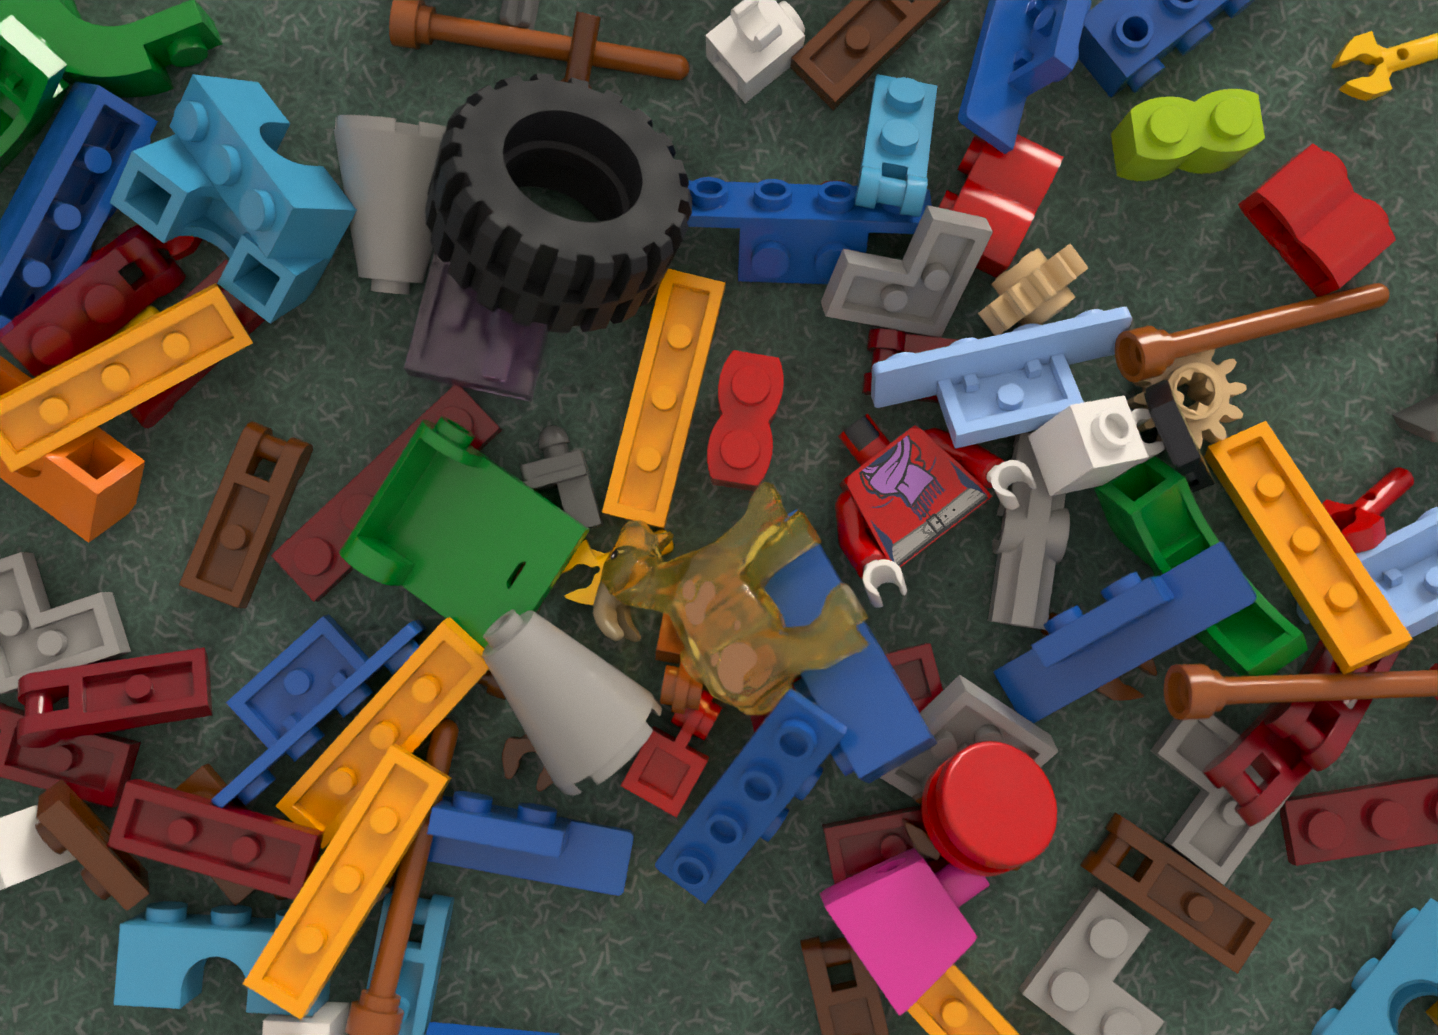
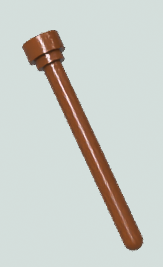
(418, 24)
(1148, 351)
(1198, 691)
(378, 1007)

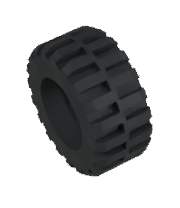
(569, 143)

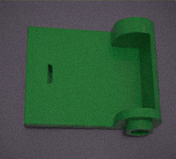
(460, 531)

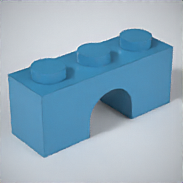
(234, 139)
(174, 198)
(167, 950)
(1389, 984)

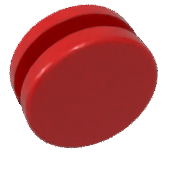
(989, 809)

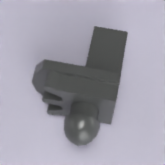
(568, 473)

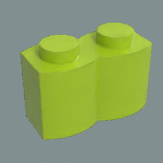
(1187, 134)

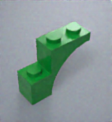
(1162, 524)

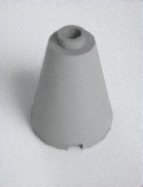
(387, 180)
(568, 700)

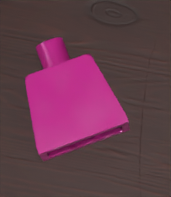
(905, 922)

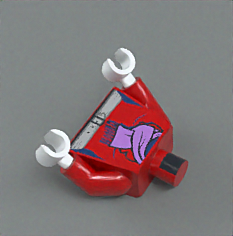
(911, 496)

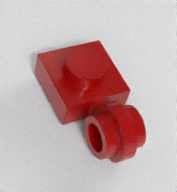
(667, 765)

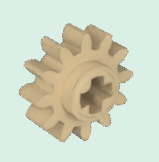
(1033, 289)
(1207, 387)

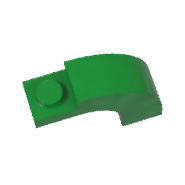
(121, 58)
(28, 87)

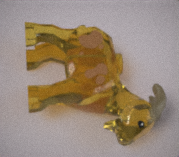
(720, 604)

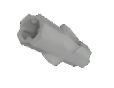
(1028, 548)

